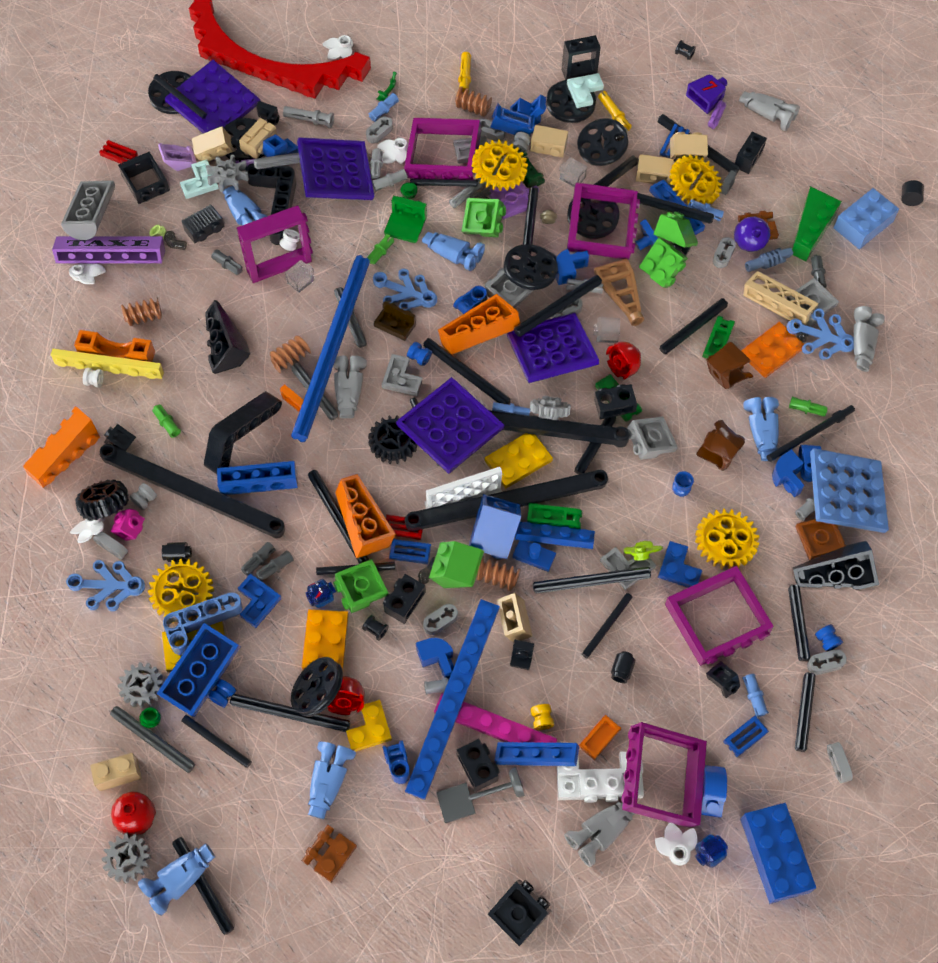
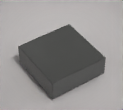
(728, 182)

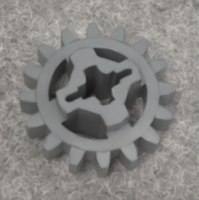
(550, 407)
(150, 680)
(128, 850)

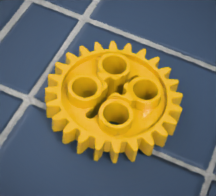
(490, 156)
(685, 172)
(716, 550)
(186, 574)

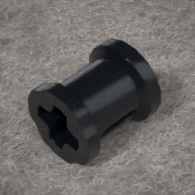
(679, 50)
(375, 627)

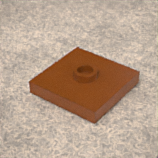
(819, 538)

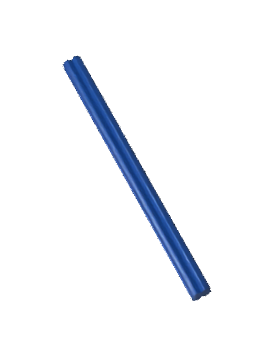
(330, 349)

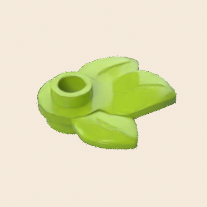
(642, 550)

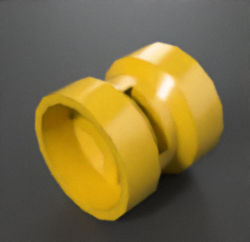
(542, 717)

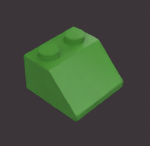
(676, 229)
(456, 565)

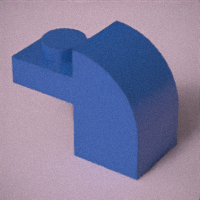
(532, 109)
(276, 146)
(568, 264)
(785, 473)
(436, 651)
(714, 791)

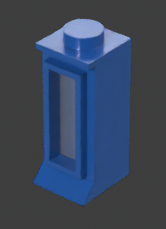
(512, 121)

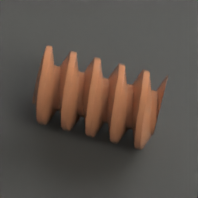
(473, 102)
(142, 312)
(289, 352)
(498, 574)

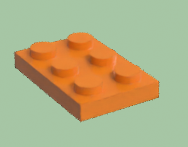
(772, 349)

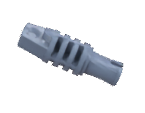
(769, 259)

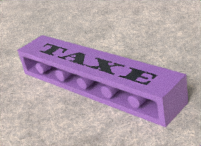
(109, 249)

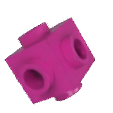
(127, 524)

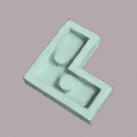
(582, 86)
(199, 184)

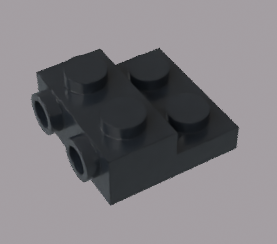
(520, 911)

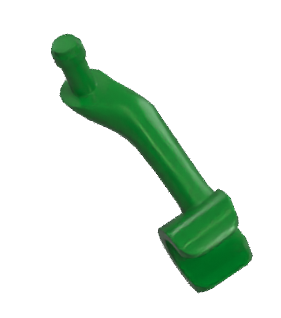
(383, 95)

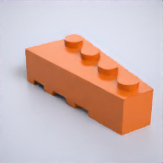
(479, 325)
(62, 448)
(363, 518)

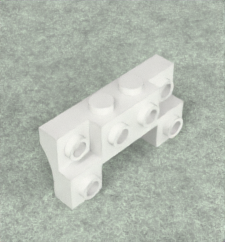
(594, 783)

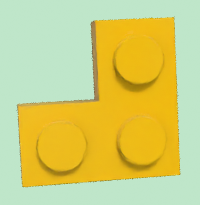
(375, 730)

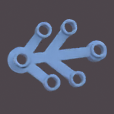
(406, 291)
(824, 334)
(108, 586)

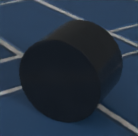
(912, 193)

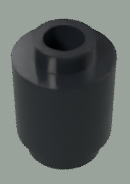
(176, 551)
(622, 667)

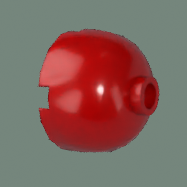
(623, 359)
(349, 698)
(133, 813)

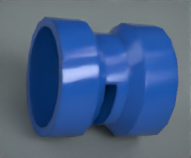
(420, 354)
(684, 479)
(829, 638)
(223, 691)

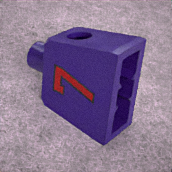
(707, 92)

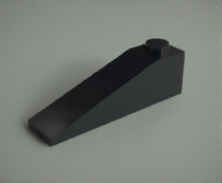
(226, 342)
(845, 567)

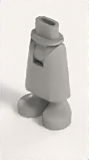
(771, 108)
(865, 336)
(348, 387)
(601, 829)

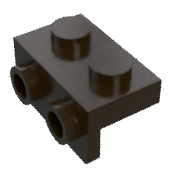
(395, 321)

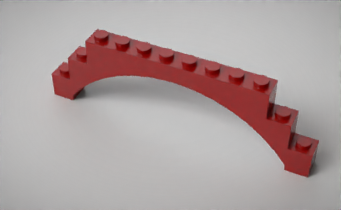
(301, 78)

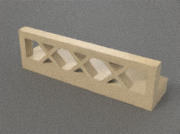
(776, 300)

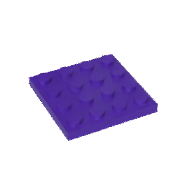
(217, 95)
(335, 169)
(553, 348)
(450, 425)

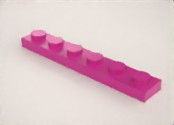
(497, 726)

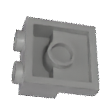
(506, 289)
(819, 294)
(651, 437)

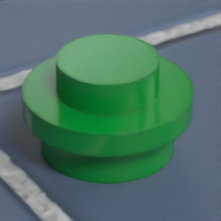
(409, 190)
(150, 717)

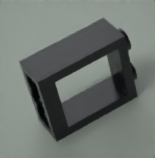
(581, 68)
(145, 162)

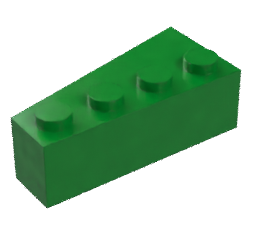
(815, 219)

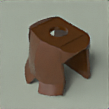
(727, 366)
(721, 445)

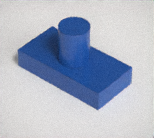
(648, 239)
(534, 555)

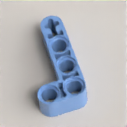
(201, 610)

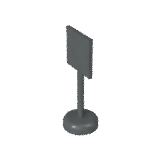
(457, 801)

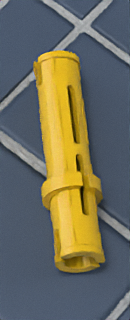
(464, 78)
(614, 110)

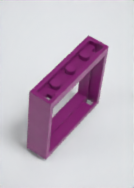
(442, 127)
(604, 194)
(266, 227)
(707, 586)
(693, 781)

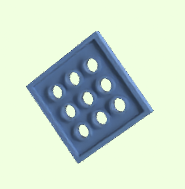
(841, 497)

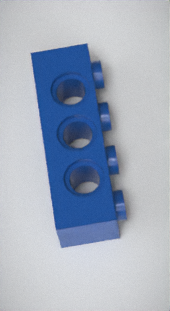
(257, 478)

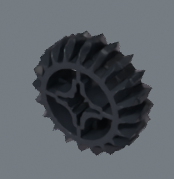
(387, 447)
(102, 499)

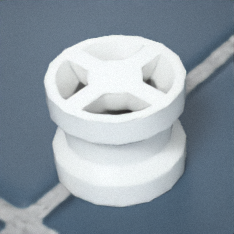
(289, 240)
(93, 377)

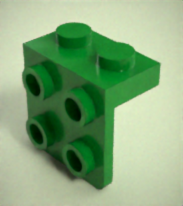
(406, 219)

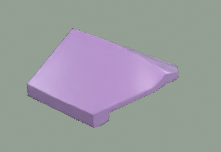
(177, 156)

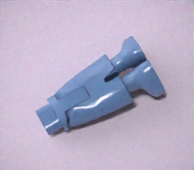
(241, 206)
(455, 249)
(766, 428)
(327, 778)
(176, 878)

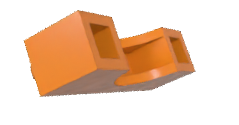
(94, 343)

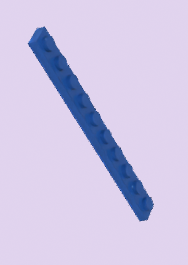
(452, 700)

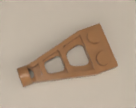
(618, 271)

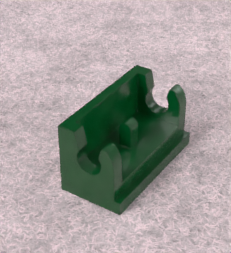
(532, 176)

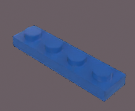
(664, 191)
(555, 535)
(536, 754)

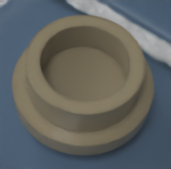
(548, 217)

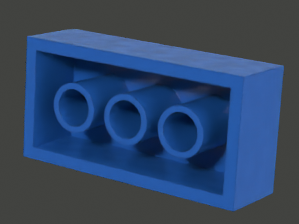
(198, 670)
(777, 853)

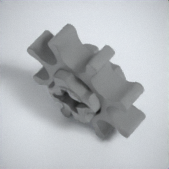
(227, 173)

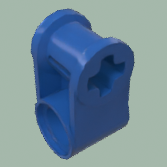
(469, 300)
(804, 455)
(397, 758)

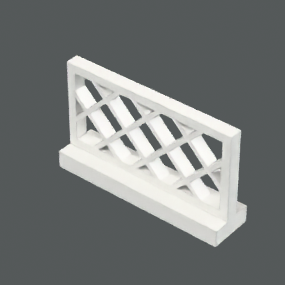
(466, 488)

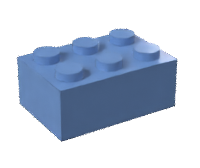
(866, 218)

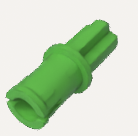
(380, 249)
(807, 406)
(166, 421)

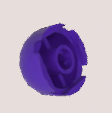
(752, 234)

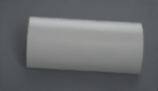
(87, 209)

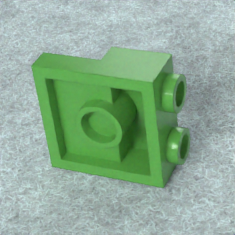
(483, 217)
(663, 263)
(360, 586)

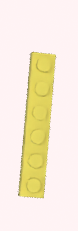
(107, 363)

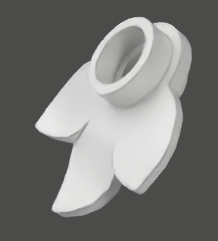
(339, 47)
(394, 150)
(86, 272)
(87, 529)
(676, 841)

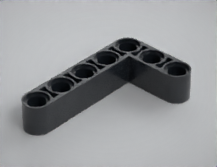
(276, 177)
(235, 426)

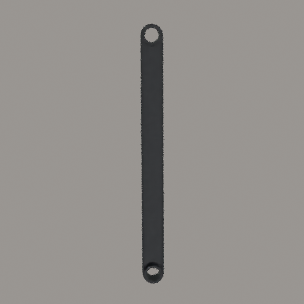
(572, 430)
(192, 490)
(529, 494)

